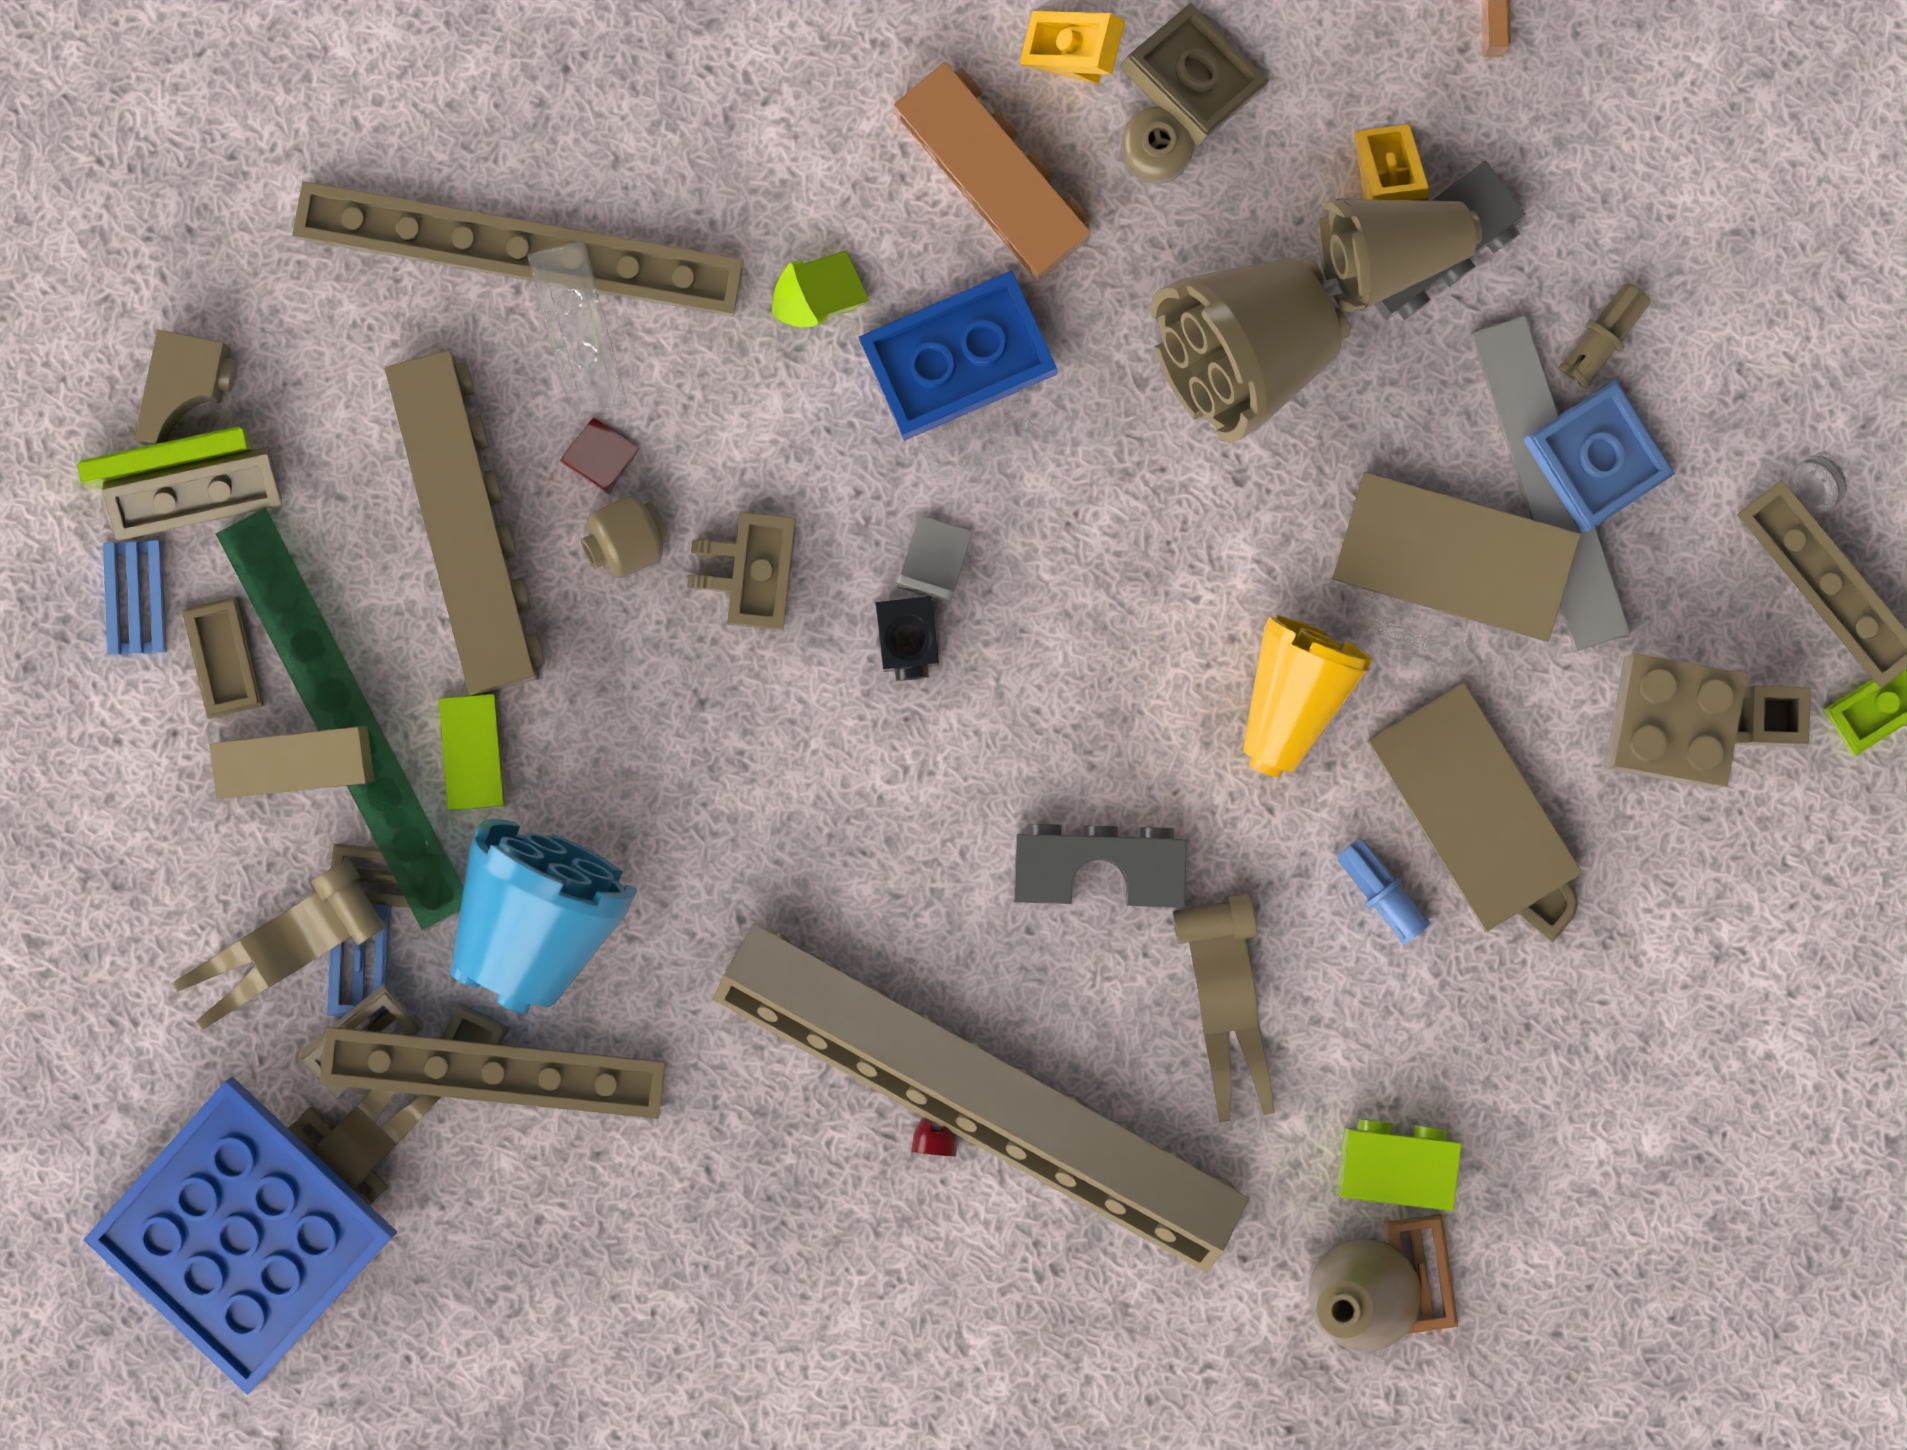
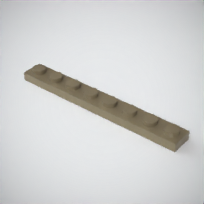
(502, 244)

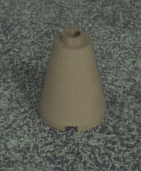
(1391, 245)
(1364, 1295)

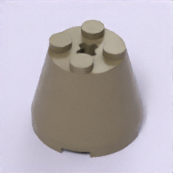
(1246, 340)

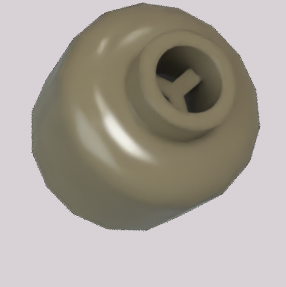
(1144, 159)
(625, 537)

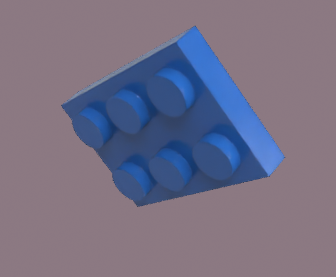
(958, 355)

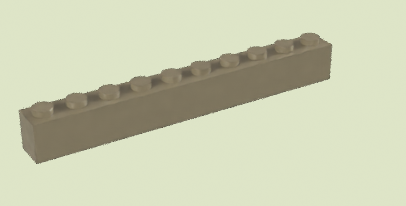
(981, 1098)

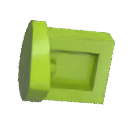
(817, 290)

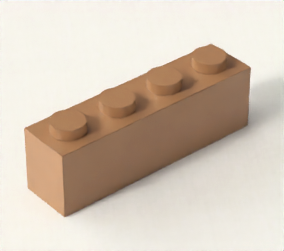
(992, 171)

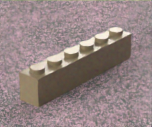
(462, 522)

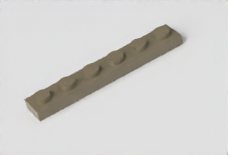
(491, 1072)

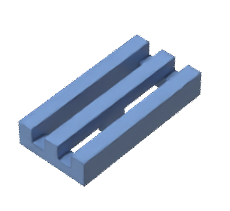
(112, 604)
(380, 969)

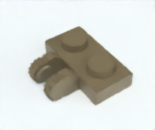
(759, 570)

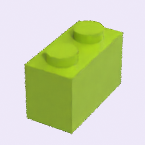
(1399, 1167)

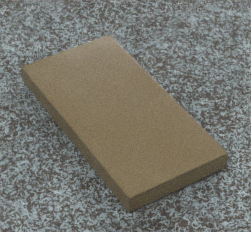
(1456, 557)
(1474, 807)

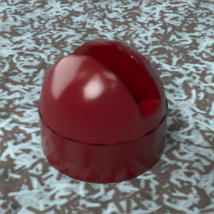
(934, 1141)

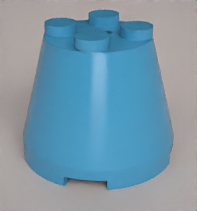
(533, 914)

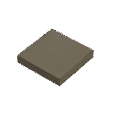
(1194, 73)

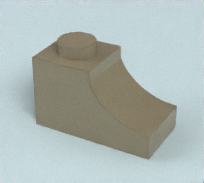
(180, 377)

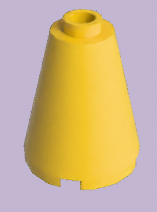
(1297, 692)

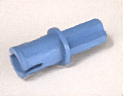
(1383, 891)

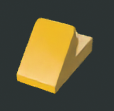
(1073, 43)

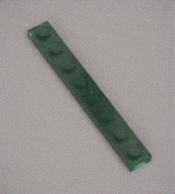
(338, 702)

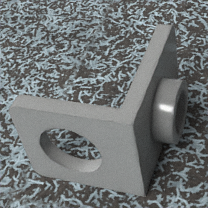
(934, 559)

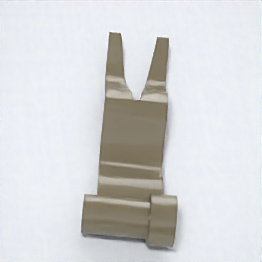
(291, 939)
(1226, 991)
(360, 1143)

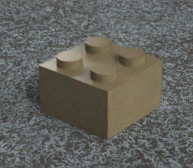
(1675, 721)

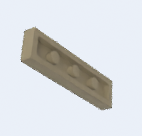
(1829, 582)

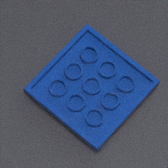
(240, 1235)

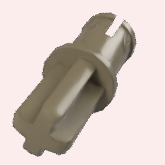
(1605, 334)

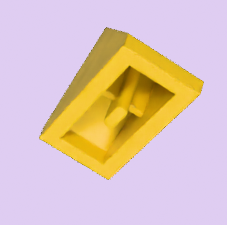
(1390, 164)

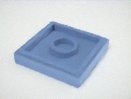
(1598, 456)

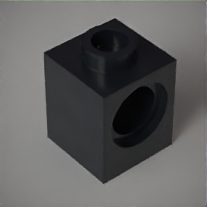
(902, 612)

